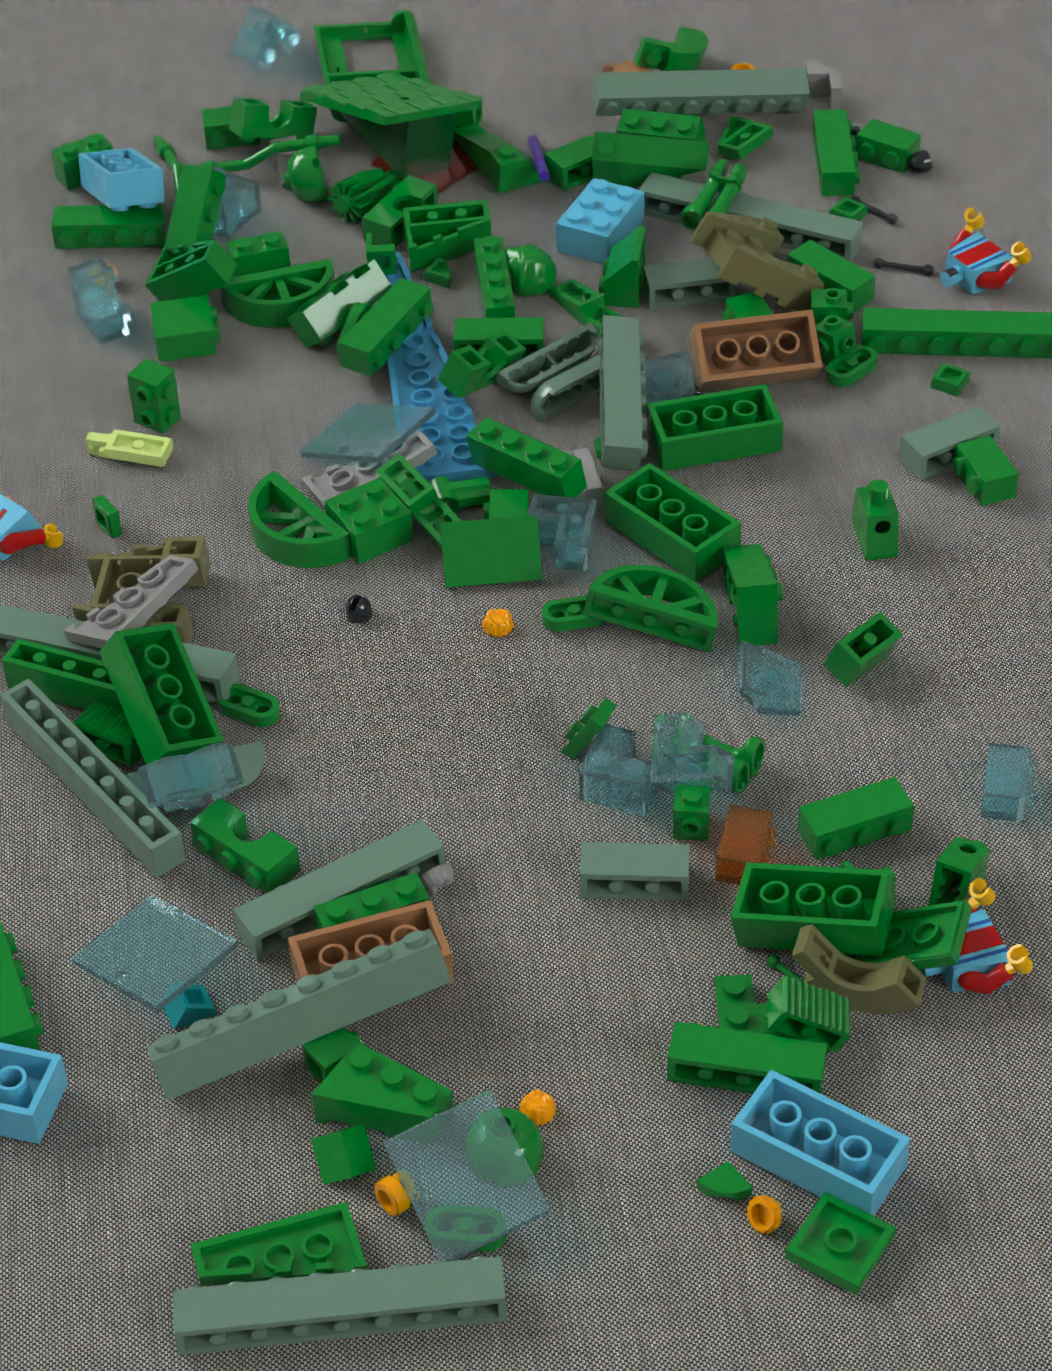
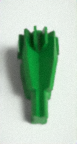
(361, 192)

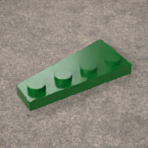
(283, 1248)

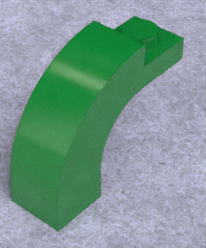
(681, 55)

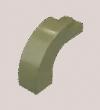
(871, 987)

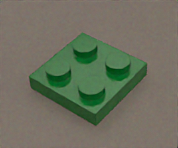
(840, 1243)

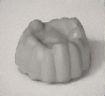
(438, 876)

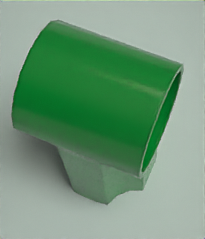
(462, 493)

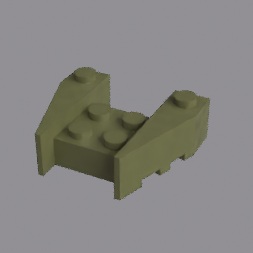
(745, 255)
(120, 571)

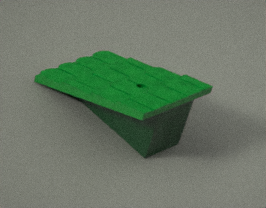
(399, 118)

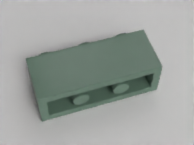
(684, 283)
(934, 446)
(634, 871)

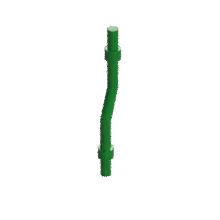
(274, 148)
(167, 154)

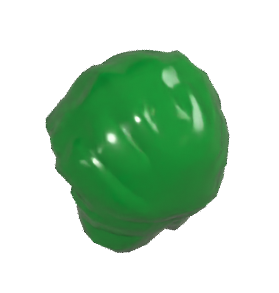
(530, 269)

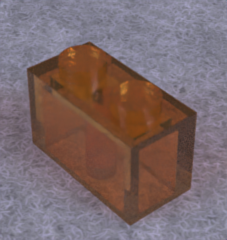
(744, 839)

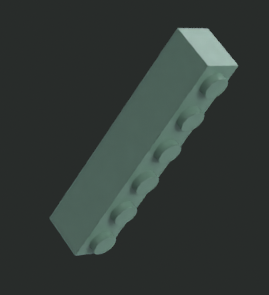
(621, 393)
(289, 908)

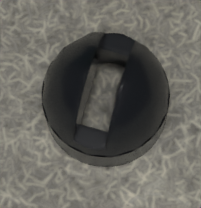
(920, 162)
(362, 609)

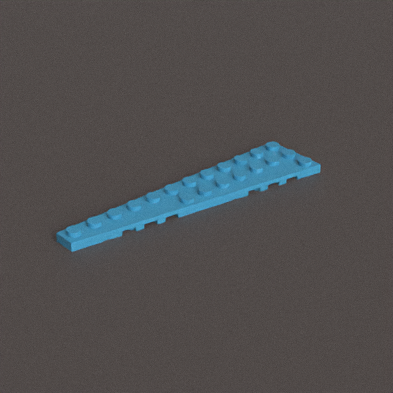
(415, 382)

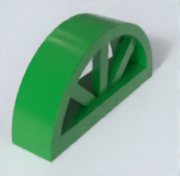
(265, 296)
(323, 540)
(619, 599)

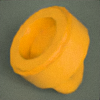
(392, 1195)

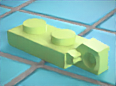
(130, 447)

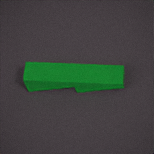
(581, 303)
(417, 496)

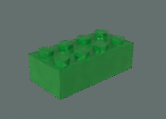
(714, 427)
(671, 521)
(159, 692)
(843, 903)

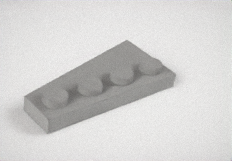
(415, 450)
(134, 604)

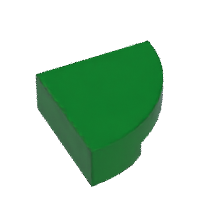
(439, 273)
(724, 1183)

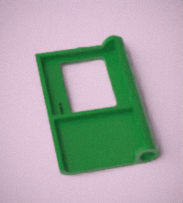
(405, 40)

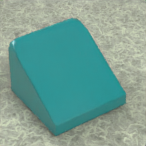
(190, 1007)

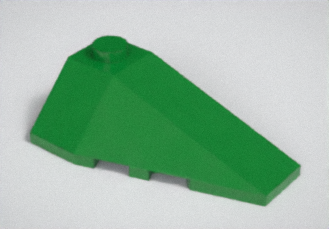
(496, 158)
(631, 158)

